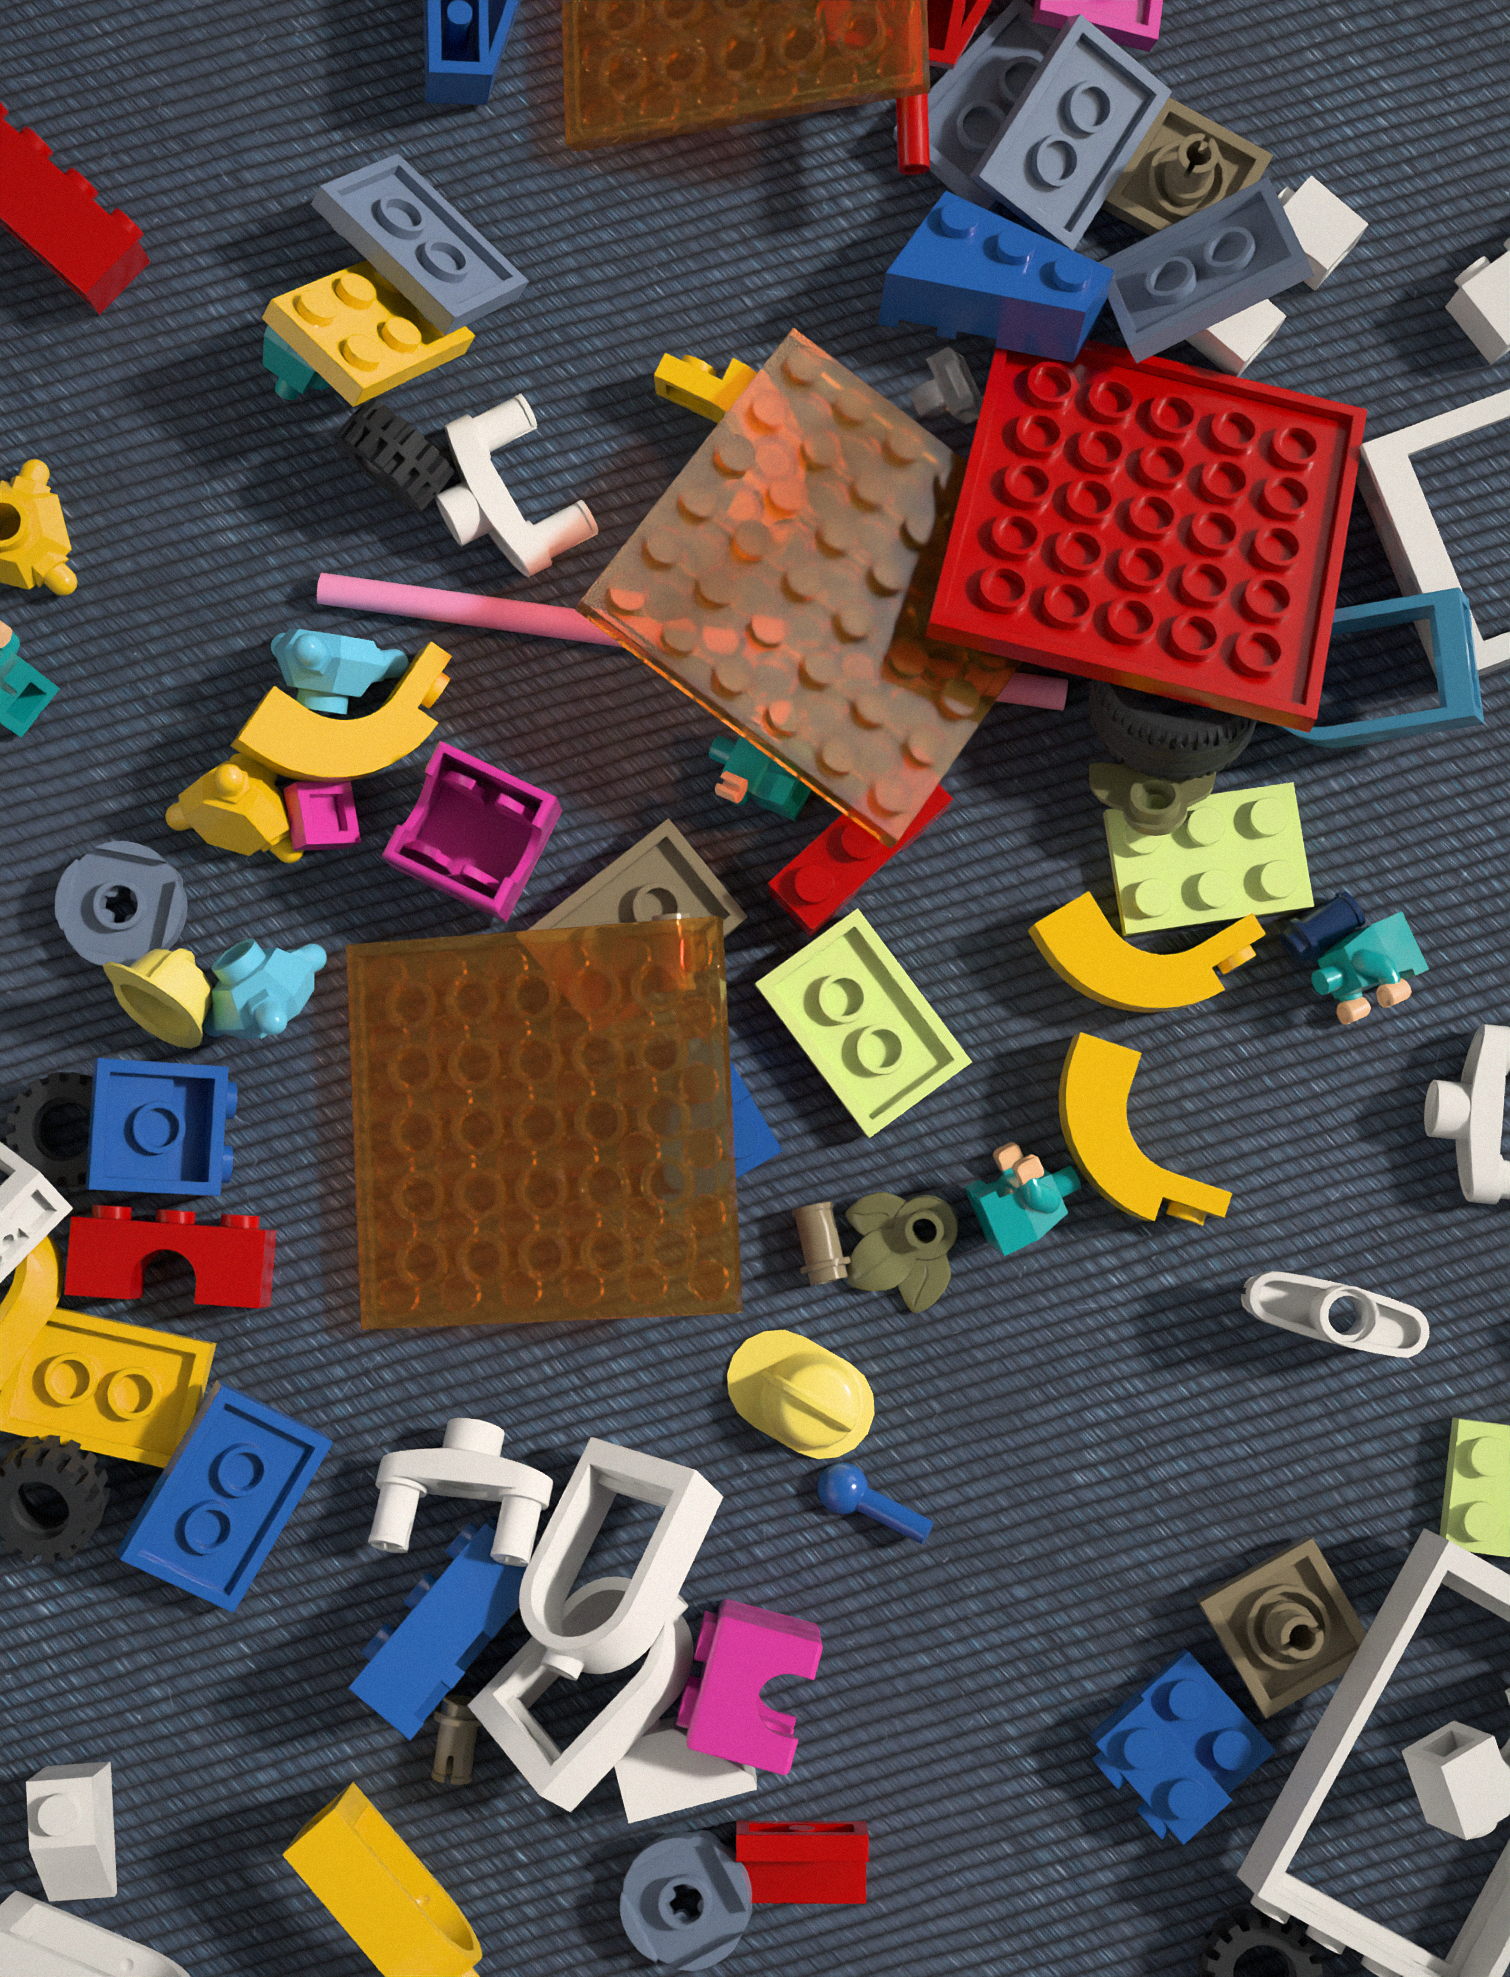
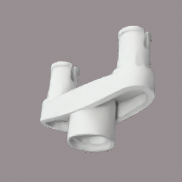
(483, 503)
(1474, 1115)
(1303, 1307)
(463, 1468)

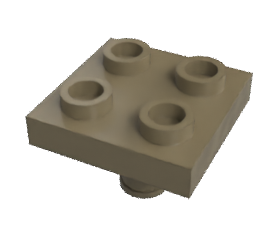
(1182, 170)
(1285, 1625)

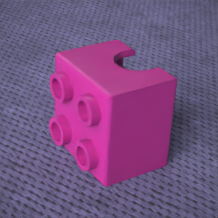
(474, 832)
(740, 1654)

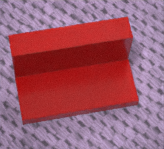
(804, 1860)

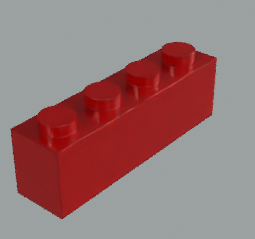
(62, 223)

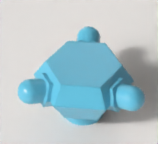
(333, 667)
(261, 989)

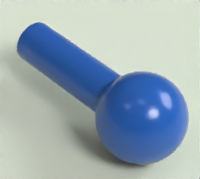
(845, 1489)

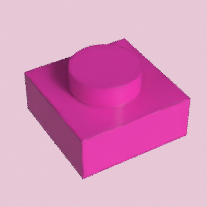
(322, 815)

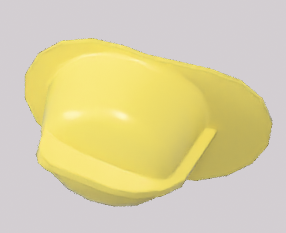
(164, 994)
(800, 1394)

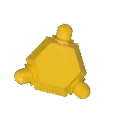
(33, 533)
(237, 810)

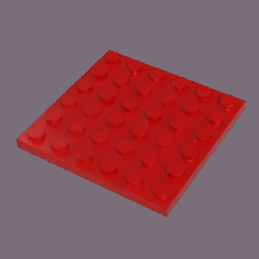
(1154, 529)

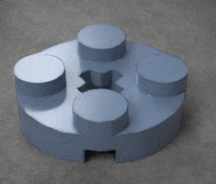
(103, 874)
(675, 1936)

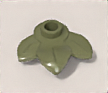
(1140, 794)
(895, 1253)

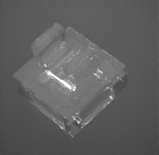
(950, 390)

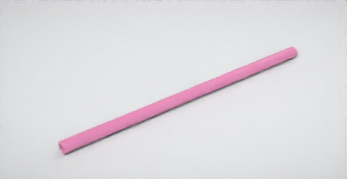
(561, 623)

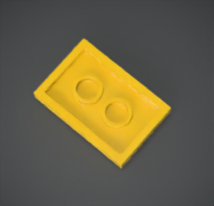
(361, 332)
(108, 1387)

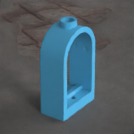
(1454, 667)

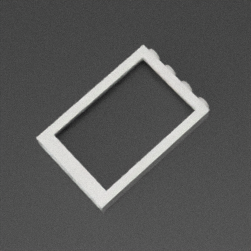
(1406, 520)
(1485, 1937)

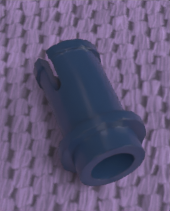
(1321, 928)

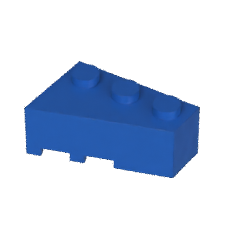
(465, 48)
(995, 282)
(442, 1634)

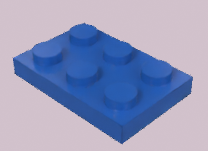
(224, 1496)

